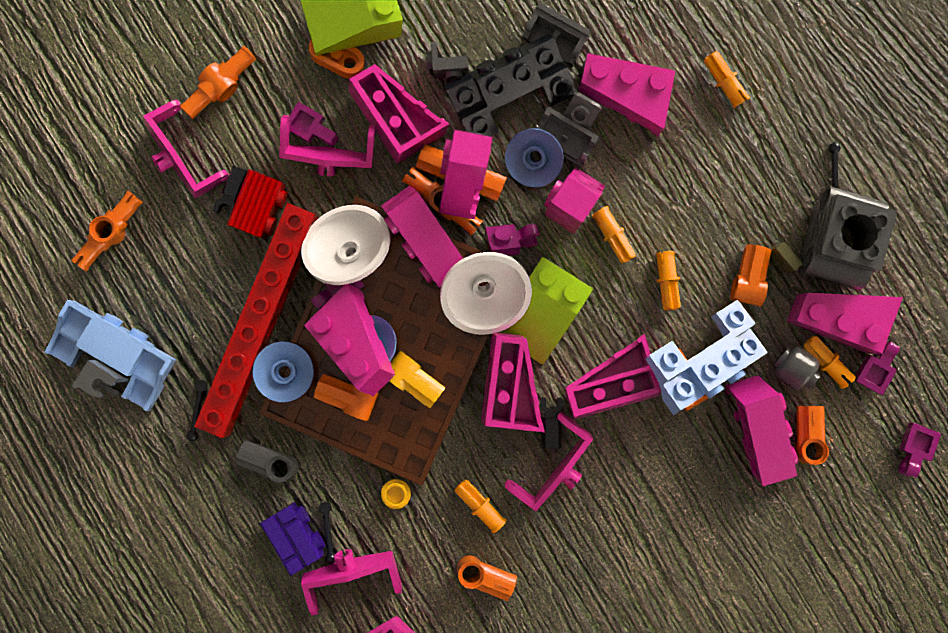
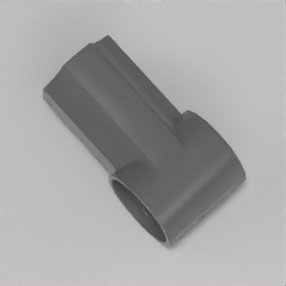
(265, 460)

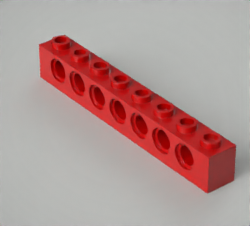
(256, 323)

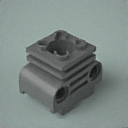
(826, 254)

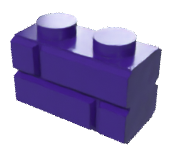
(293, 538)

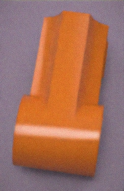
(750, 283)
(345, 396)
(811, 429)
(488, 579)

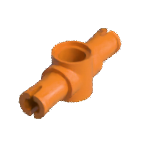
(218, 82)
(430, 191)
(96, 241)

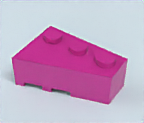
(465, 169)
(422, 234)
(848, 319)

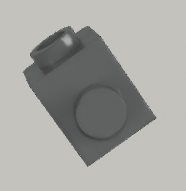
(447, 67)
(582, 110)

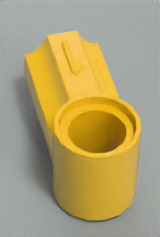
(414, 380)

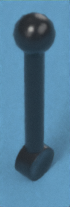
(834, 148)
(201, 386)
(325, 508)

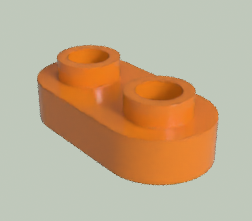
(336, 61)

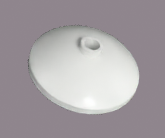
(338, 236)
(490, 306)

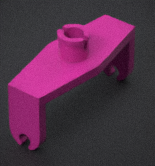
(168, 156)
(325, 156)
(564, 471)
(345, 570)

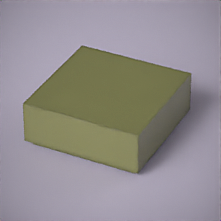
(785, 257)

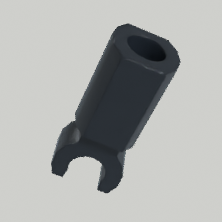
(231, 189)
(552, 426)

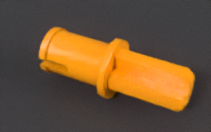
(726, 79)
(614, 234)
(668, 280)
(829, 361)
(480, 506)

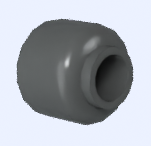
(797, 368)

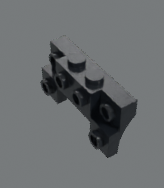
(507, 79)

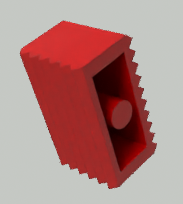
(257, 205)

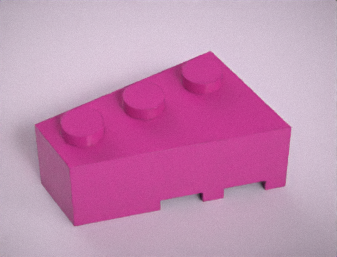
(629, 88)
(399, 118)
(573, 200)
(351, 340)
(614, 383)
(510, 387)
(764, 430)

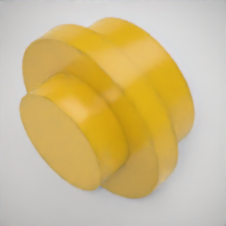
(395, 493)

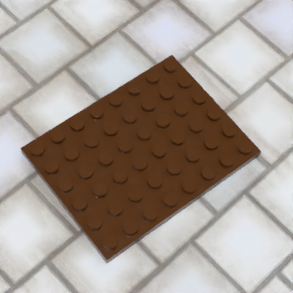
(400, 430)

